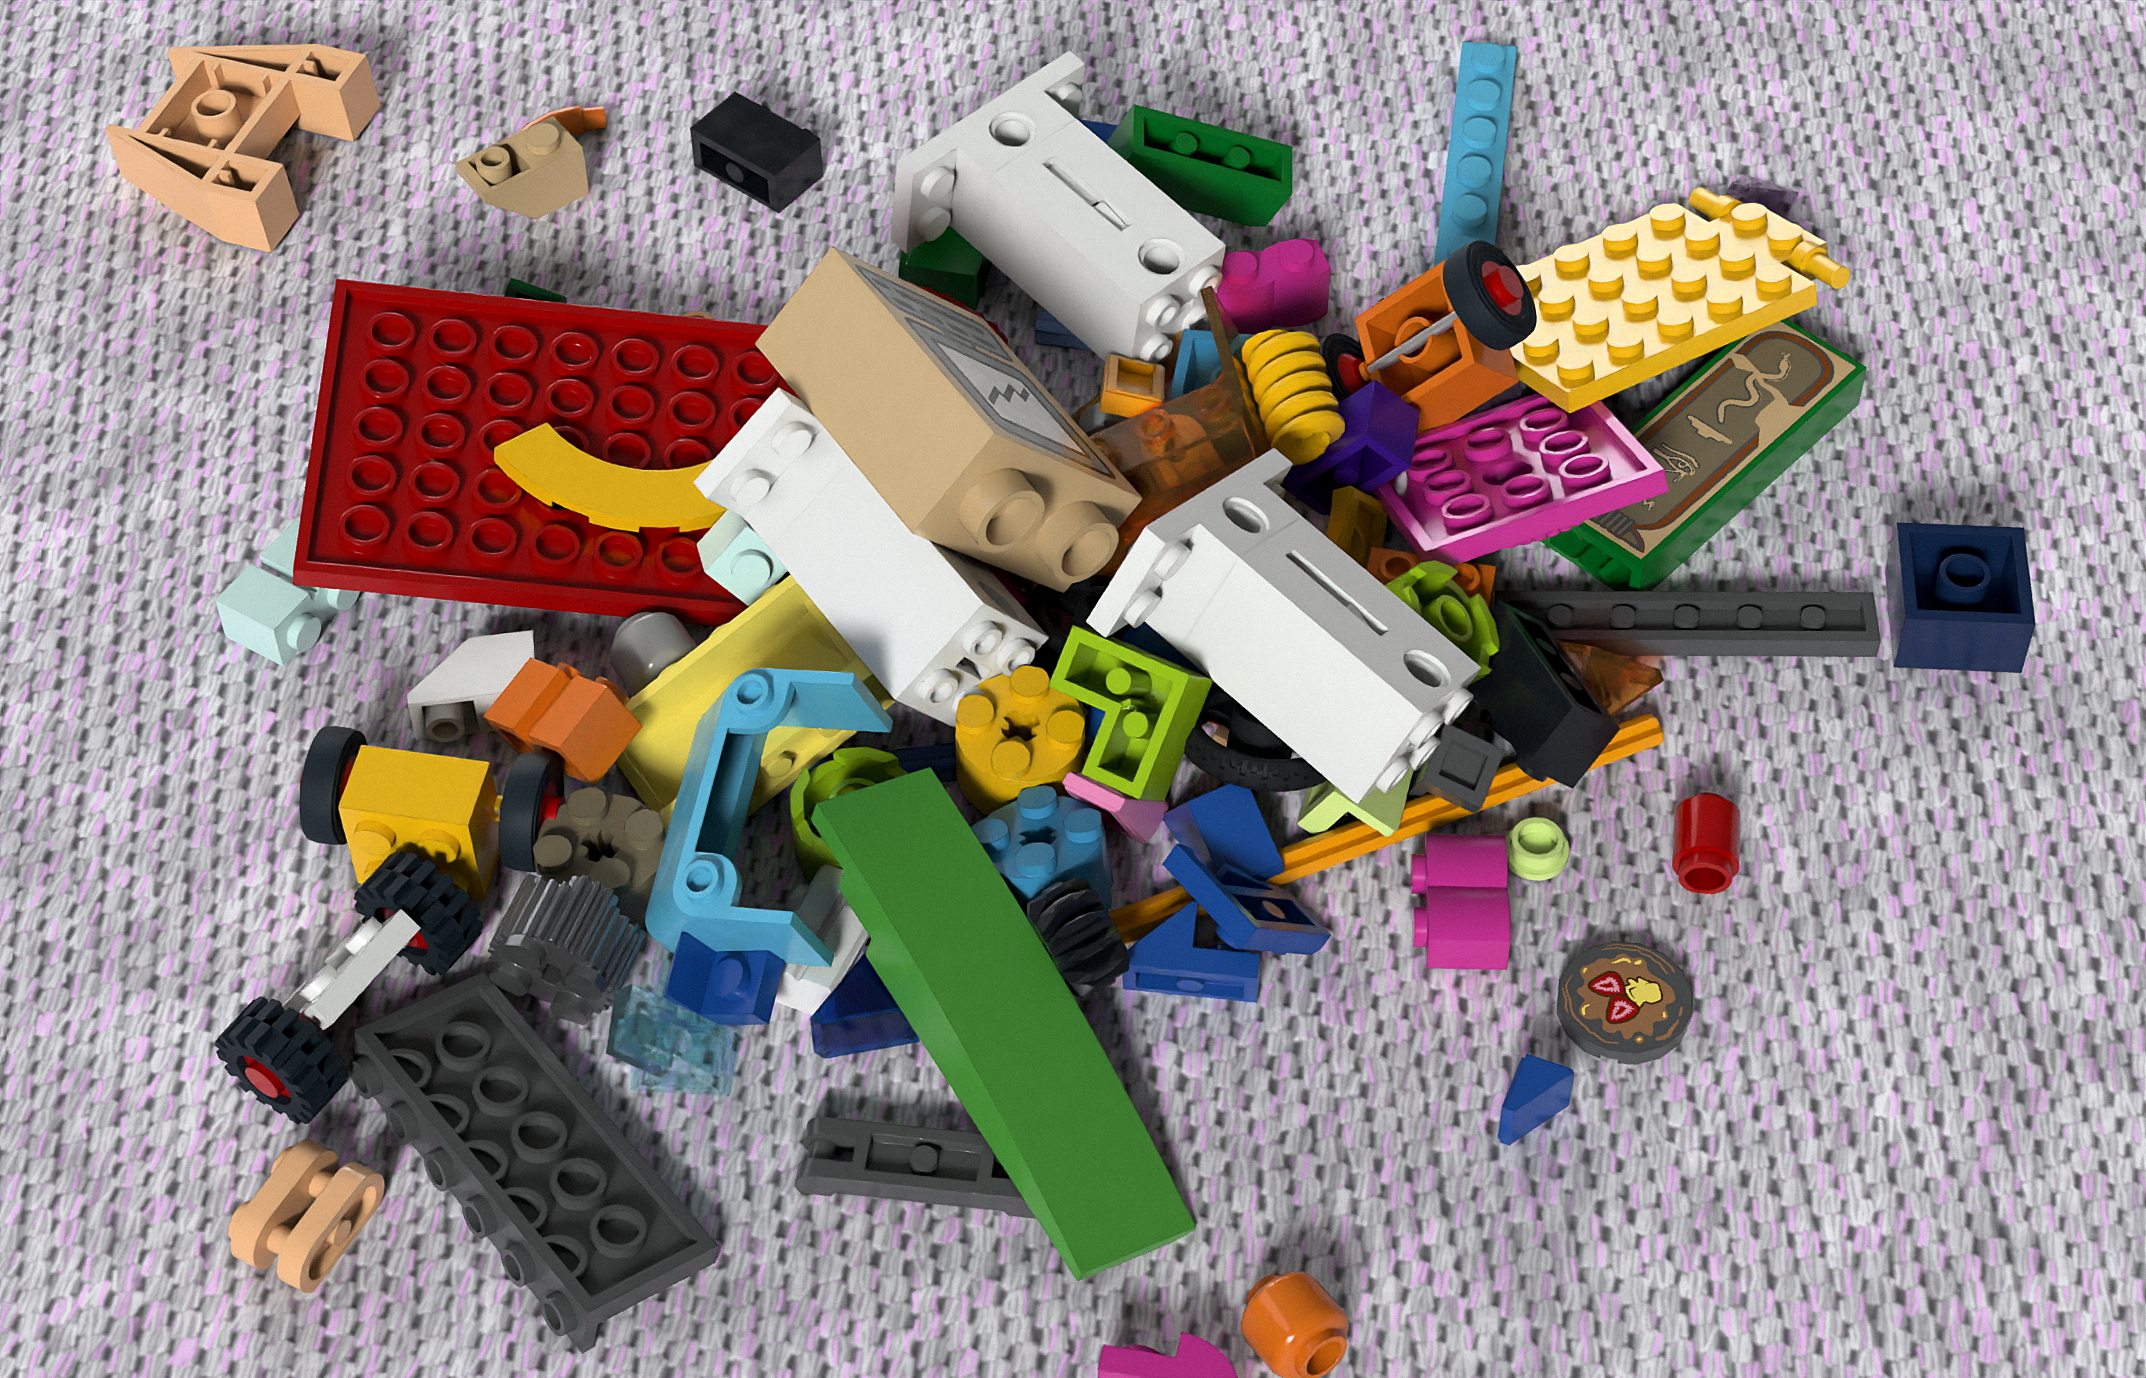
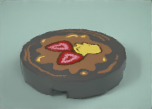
(1624, 1002)

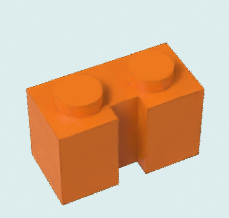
(565, 717)

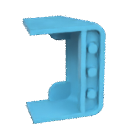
(696, 876)

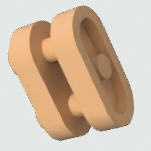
(305, 1214)

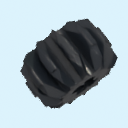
(1079, 936)

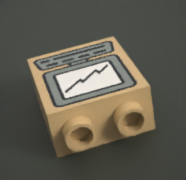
(948, 423)

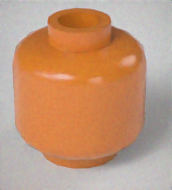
(1295, 1325)

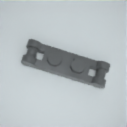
(905, 1165)

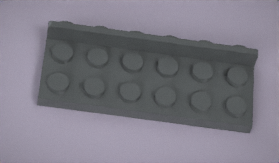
(528, 1156)

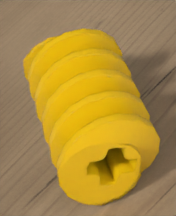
(1293, 393)

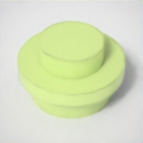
(1537, 849)

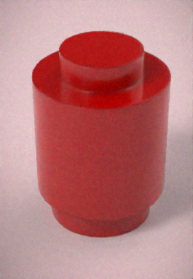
(1706, 843)

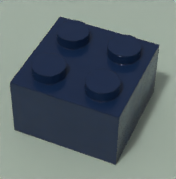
(1959, 597)

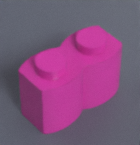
(1276, 286)
(1464, 901)

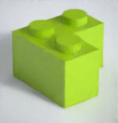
(1146, 706)

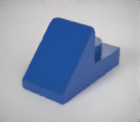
(1173, 964)
(723, 984)

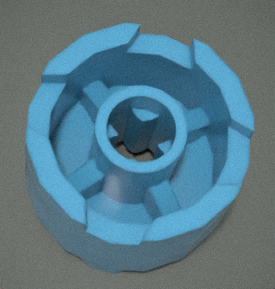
(1045, 843)

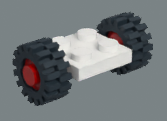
(278, 1045)

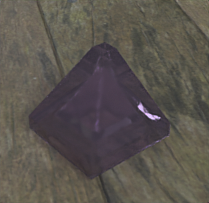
(1772, 196)

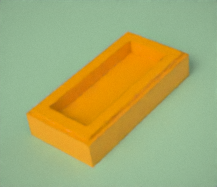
(1130, 386)

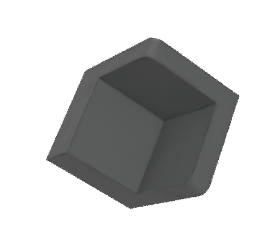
(1458, 769)

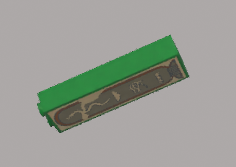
(1720, 447)

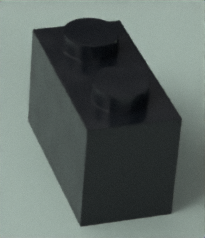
(757, 151)

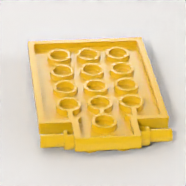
(1664, 294)

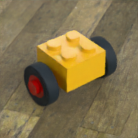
(426, 806)

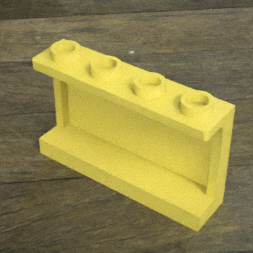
(774, 632)

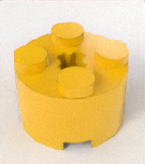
(1016, 738)

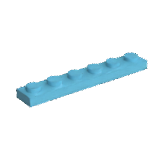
(1476, 147)

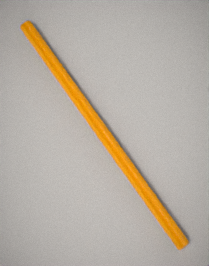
(1358, 838)

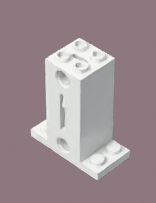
(1062, 217)
(907, 606)
(1292, 630)

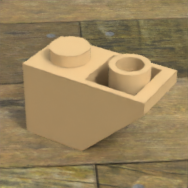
(529, 170)

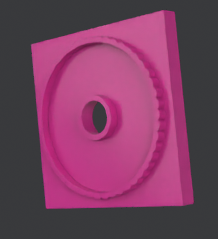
(1515, 478)

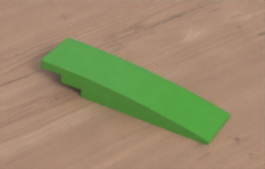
(1000, 1022)

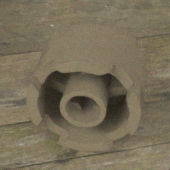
(609, 842)

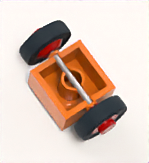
(1440, 337)

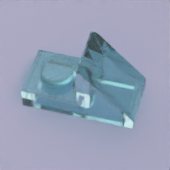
(670, 1045)

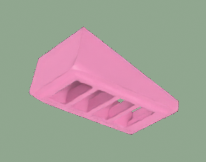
(1118, 810)

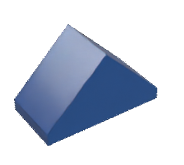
(1228, 830)

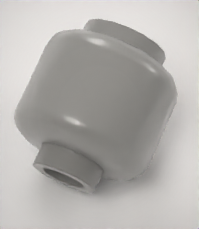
(647, 646)

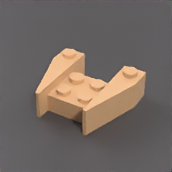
(223, 118)

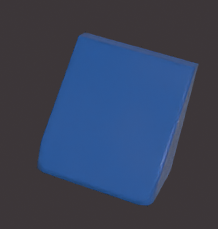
(1534, 1096)

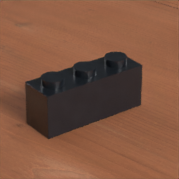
(1542, 701)

